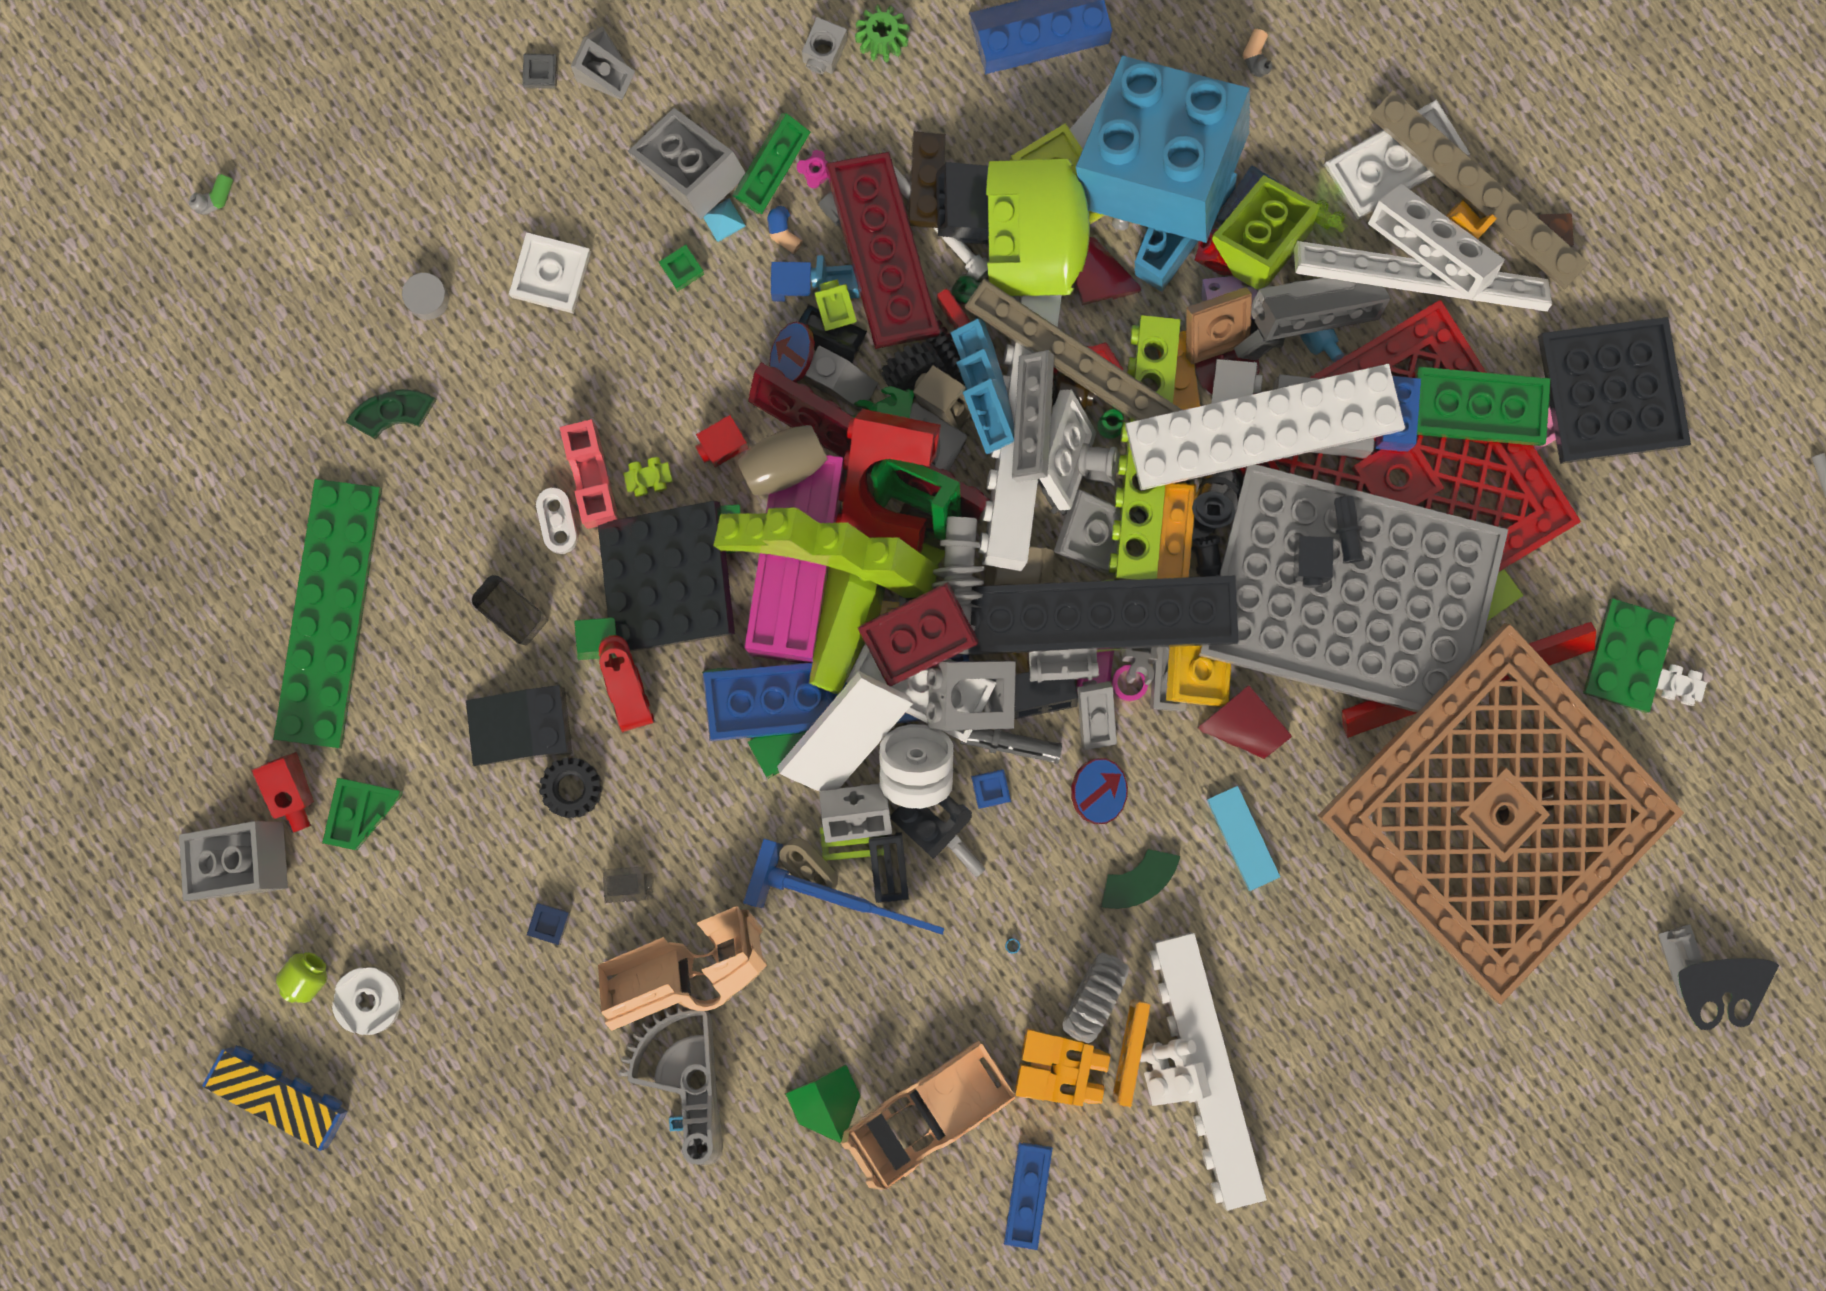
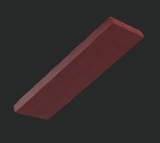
(882, 250)

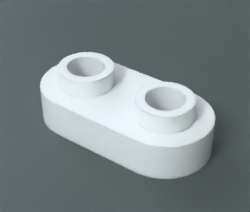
(556, 522)

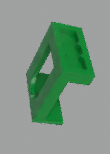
(945, 503)

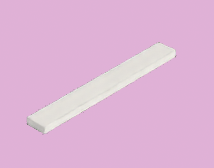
(1413, 276)

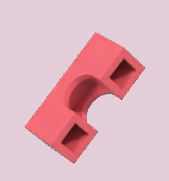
(590, 473)

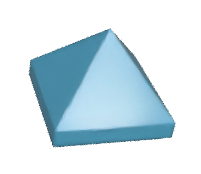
(723, 220)

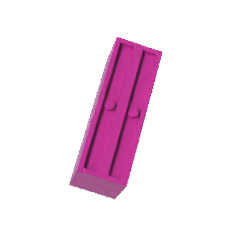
(792, 590)

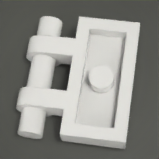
(1174, 1083)

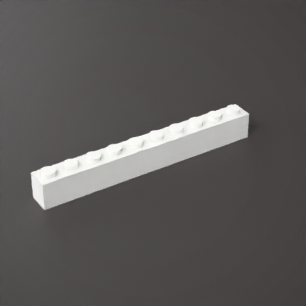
(1012, 502)

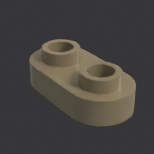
(807, 863)

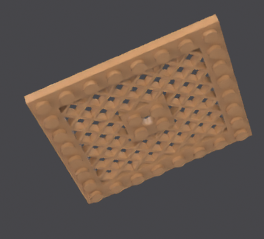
(1413, 746)

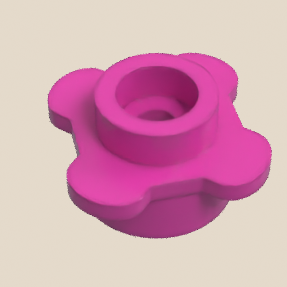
(806, 167)

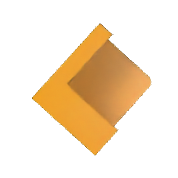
(1468, 220)

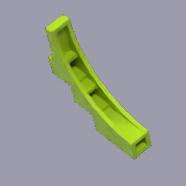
(835, 545)

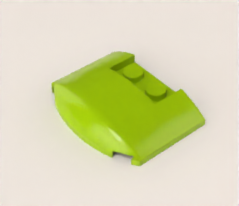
(1036, 226)

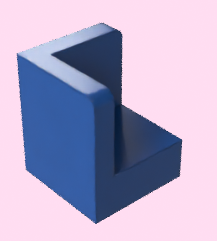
(790, 280)

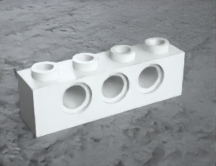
(1436, 241)

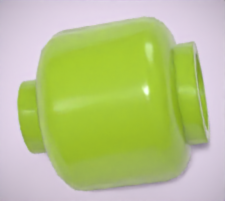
(301, 977)

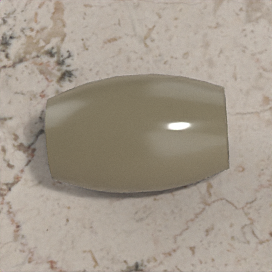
(782, 460)

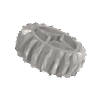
(1095, 998)

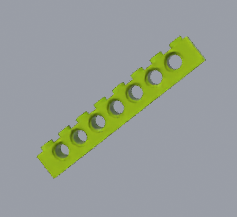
(1164, 335)

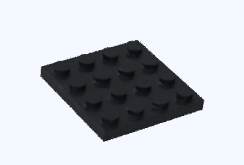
(1614, 390)
(666, 577)

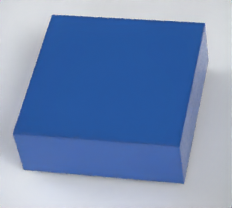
(991, 789)

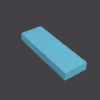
(1243, 838)

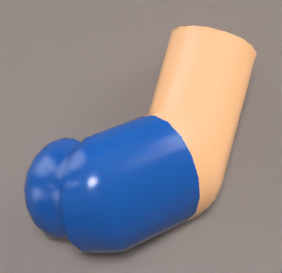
(778, 229)

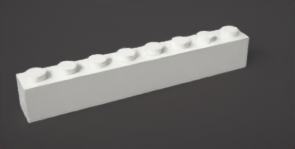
(1221, 1114)

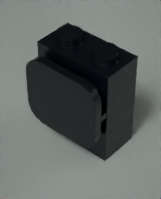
(963, 202)

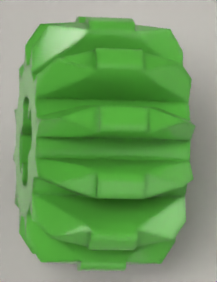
(871, 39)

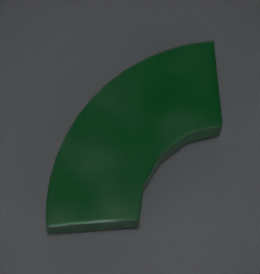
(390, 409)
(1140, 883)

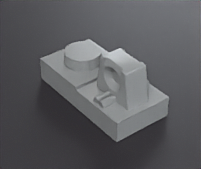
(1096, 714)

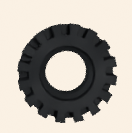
(910, 364)
(550, 787)

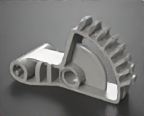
(674, 1073)

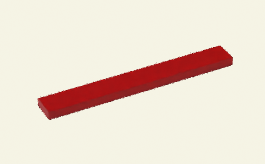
(1551, 649)

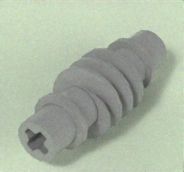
(959, 563)

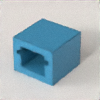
(676, 1123)

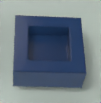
(548, 923)

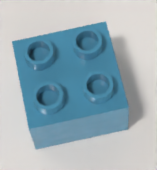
(1164, 148)

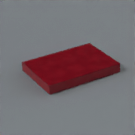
(918, 634)

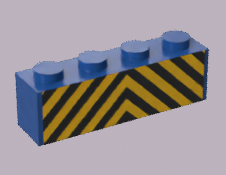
(275, 1097)

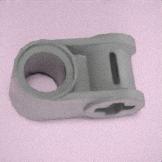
(1098, 464)

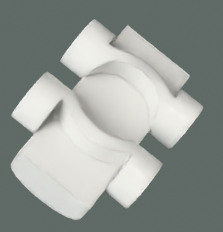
(1676, 684)

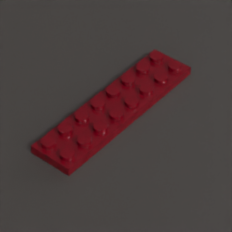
(799, 406)

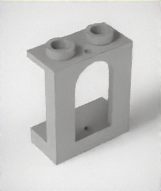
(998, 709)

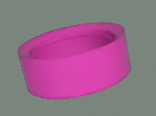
(1122, 696)

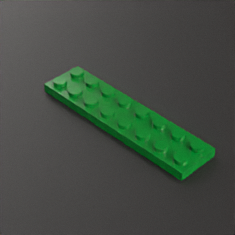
(327, 614)

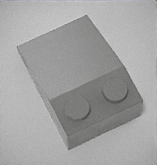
(688, 162)
(233, 860)

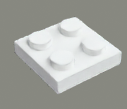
(549, 272)

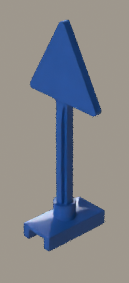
(768, 875)

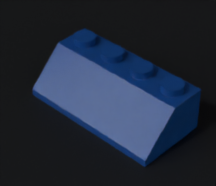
(1038, 31)

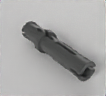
(1020, 745)

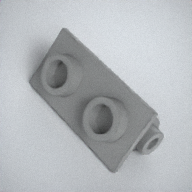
(1063, 664)
(1680, 951)

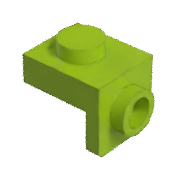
(835, 305)

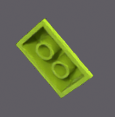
(1264, 231)

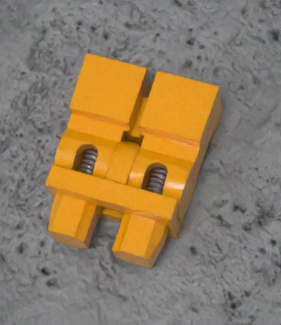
(1040, 1083)

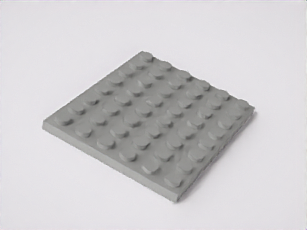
(1381, 624)

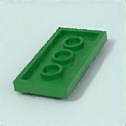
(1483, 406)

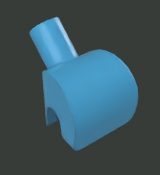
(1323, 341)

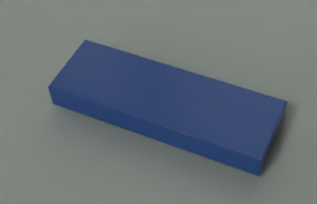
(1028, 1195)

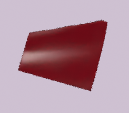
(1103, 276)
(1247, 725)

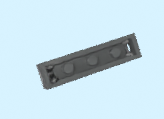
(1316, 306)

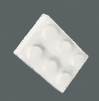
(1068, 432)

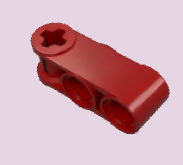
(624, 684)

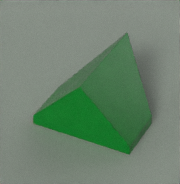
(826, 1103)

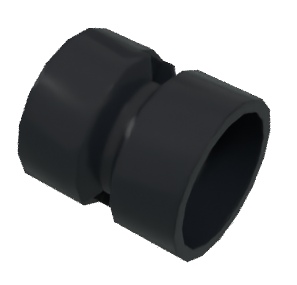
(1217, 499)

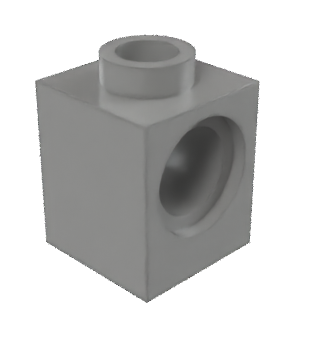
(824, 33)

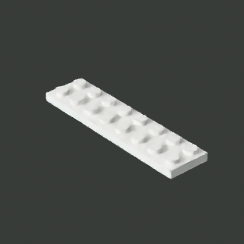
(1264, 426)

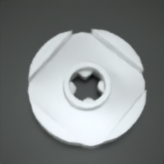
(348, 996)

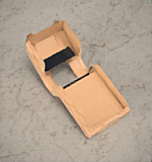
(661, 970)
(951, 1102)

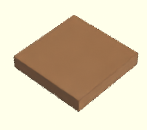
(1217, 325)

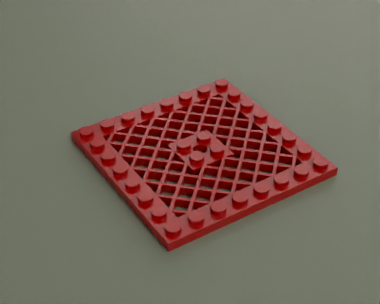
(1520, 462)

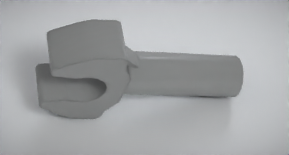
(966, 856)

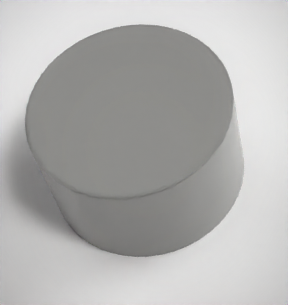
(425, 296)

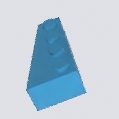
(1165, 252)

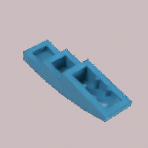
(985, 386)

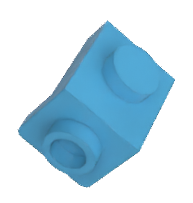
(843, 273)

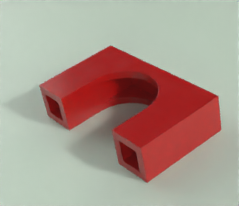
(878, 438)

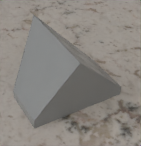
(601, 65)

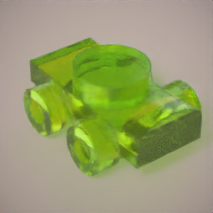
(1327, 220)

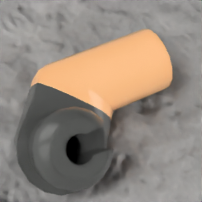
(1253, 54)

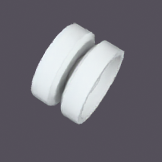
(916, 766)

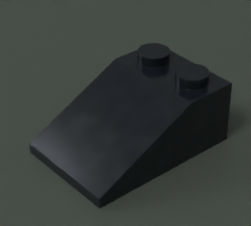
(519, 725)

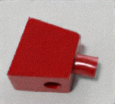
(280, 777)

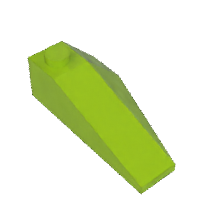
(845, 606)

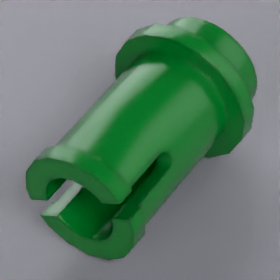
(1106, 430)

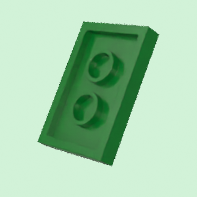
(1629, 655)

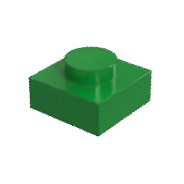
(681, 268)

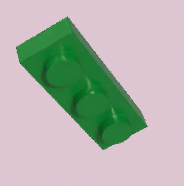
(771, 163)

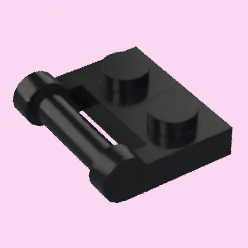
(928, 829)

